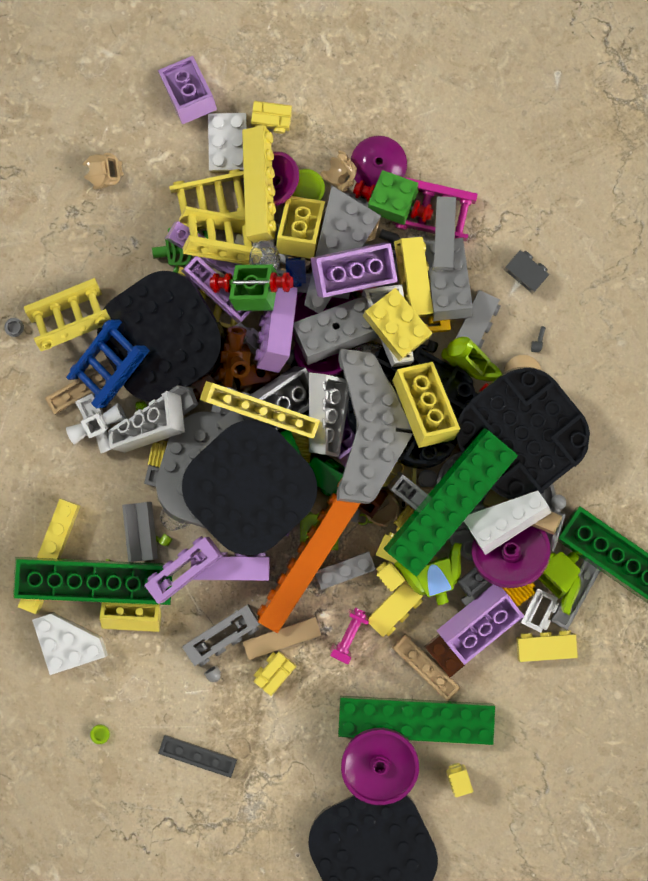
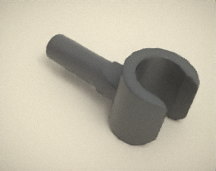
(536, 346)

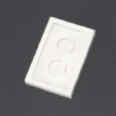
(226, 141)

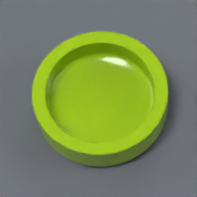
(310, 185)

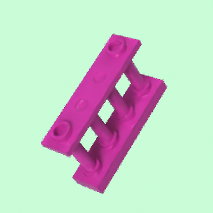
(429, 191)
(341, 650)

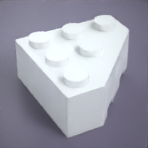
(67, 643)

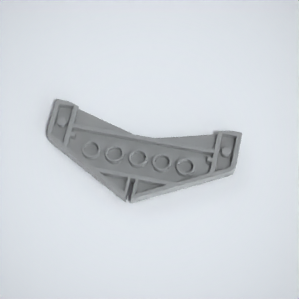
(377, 420)

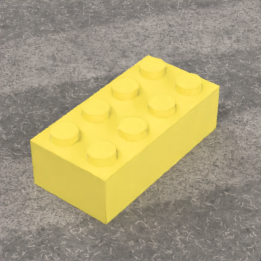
(426, 404)

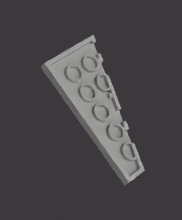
(344, 228)

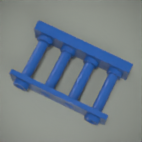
(124, 368)

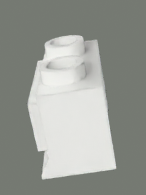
(532, 607)

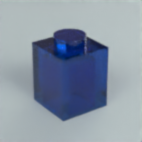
(296, 269)

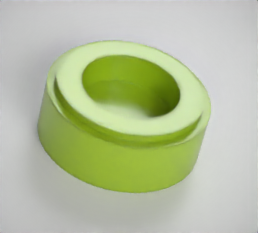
(100, 734)

